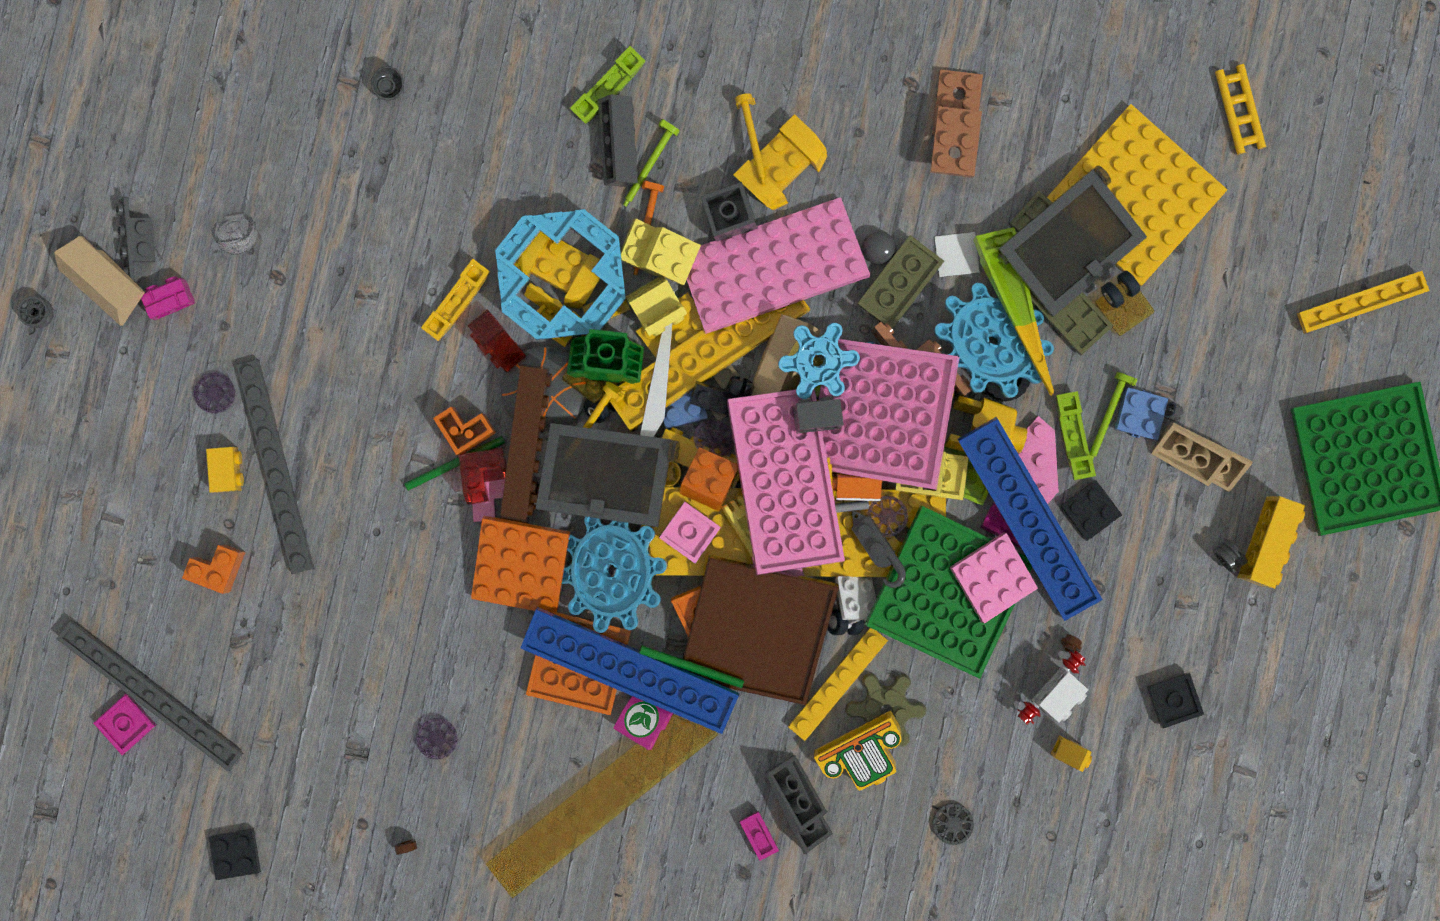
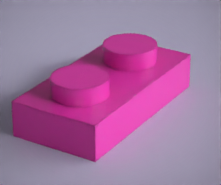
(759, 835)

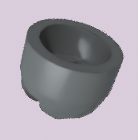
(1178, 411)

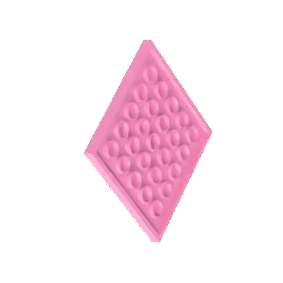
(892, 414)

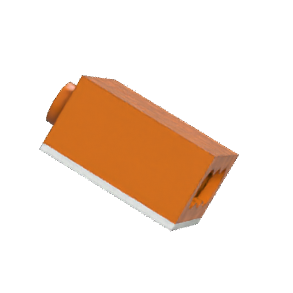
(856, 487)

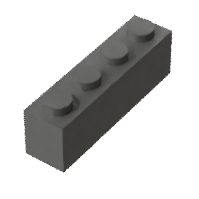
(618, 140)

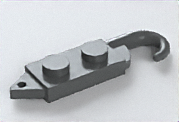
(877, 546)

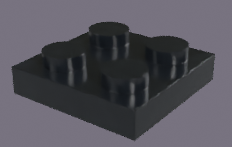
(1091, 510)
(1175, 700)
(234, 854)

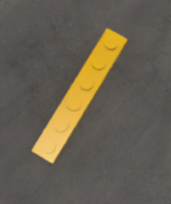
(1363, 302)
(837, 683)

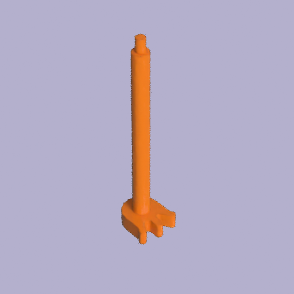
(654, 188)

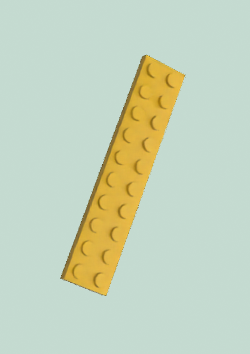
(701, 359)

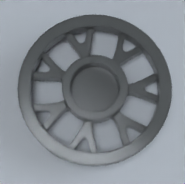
(953, 824)

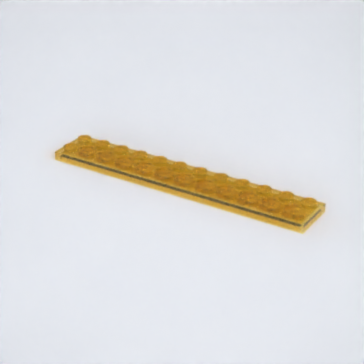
(596, 804)

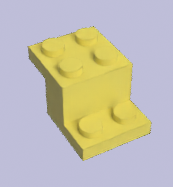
(659, 251)
(656, 306)
(950, 482)

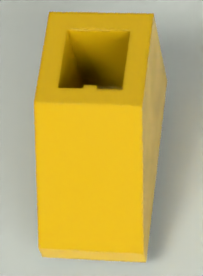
(1071, 753)

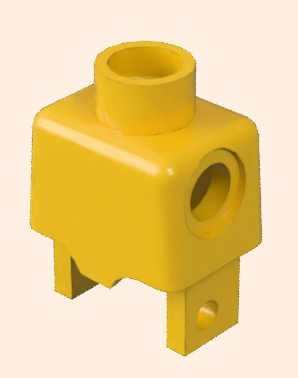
(984, 412)

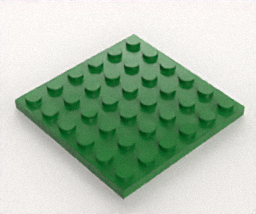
(1368, 458)
(930, 606)

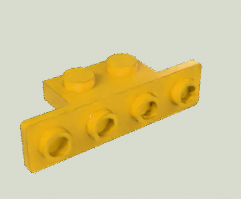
(548, 307)

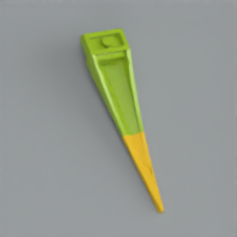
(1014, 297)

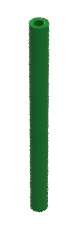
(451, 464)
(691, 666)

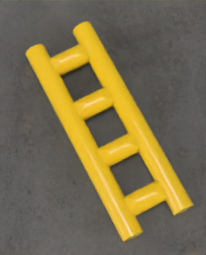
(1246, 97)

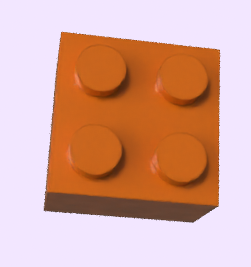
(709, 479)

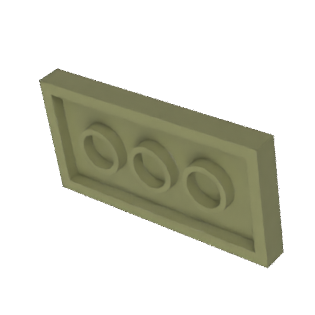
(900, 282)

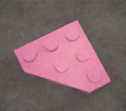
(1040, 457)

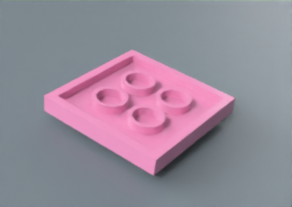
(993, 577)

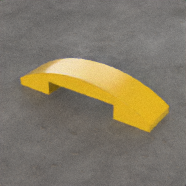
(457, 300)

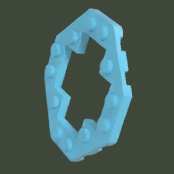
(555, 227)

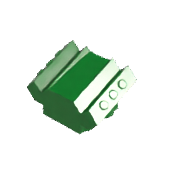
(605, 357)

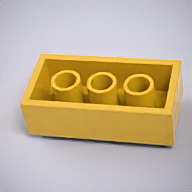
(1271, 541)

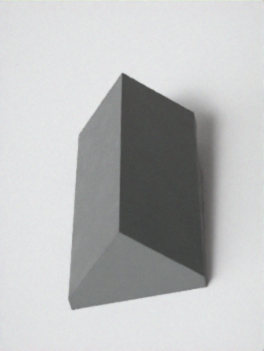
(799, 803)

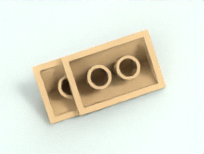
(99, 278)
(769, 376)
(1200, 457)

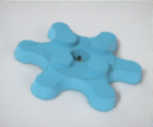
(828, 372)

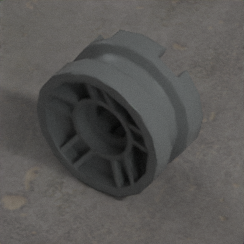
(27, 309)
(1230, 556)

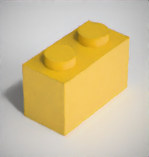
(224, 469)

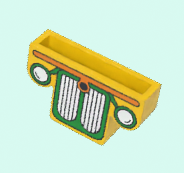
(862, 752)

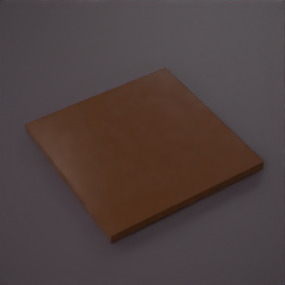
(760, 628)

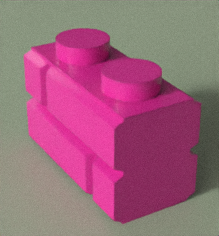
(167, 298)

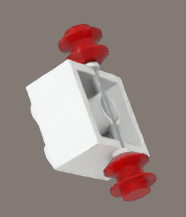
(1058, 694)

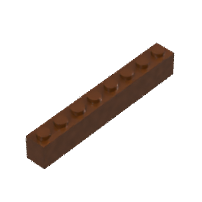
(525, 443)

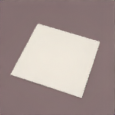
(958, 254)

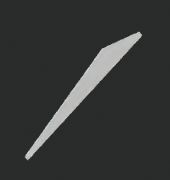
(656, 400)

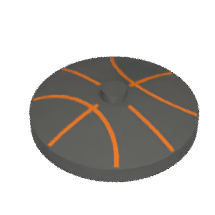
(564, 401)

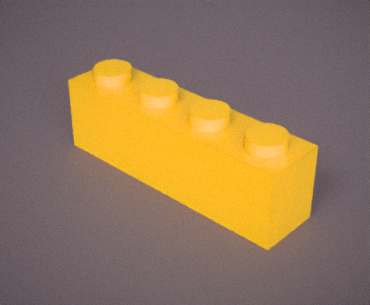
(688, 449)

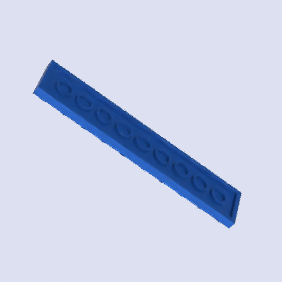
(1030, 518)
(629, 671)

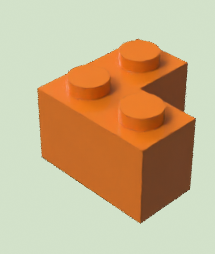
(463, 435)
(219, 573)

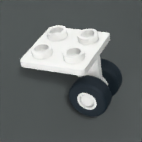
(856, 600)

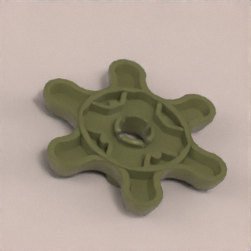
(892, 695)

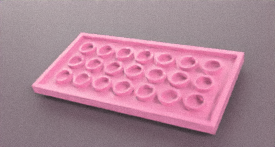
(775, 265)
(784, 485)

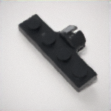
(716, 398)

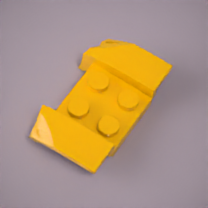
(783, 162)
(560, 267)

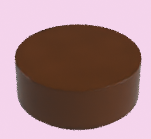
(405, 847)

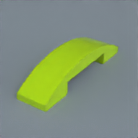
(611, 83)
(1074, 436)

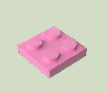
(689, 532)

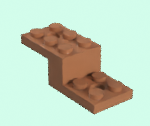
(956, 123)
(884, 335)

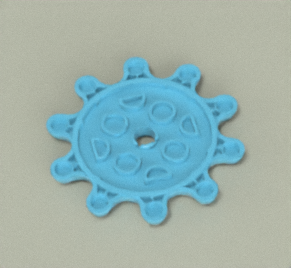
(984, 361)
(630, 585)

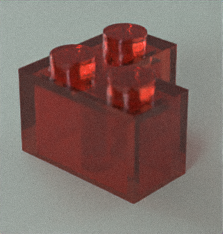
(495, 340)
(477, 470)

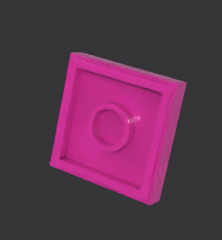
(124, 724)

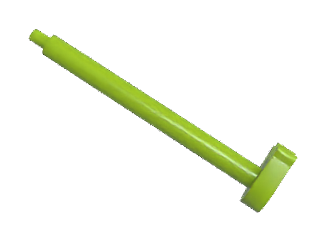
(669, 131)
(1122, 380)

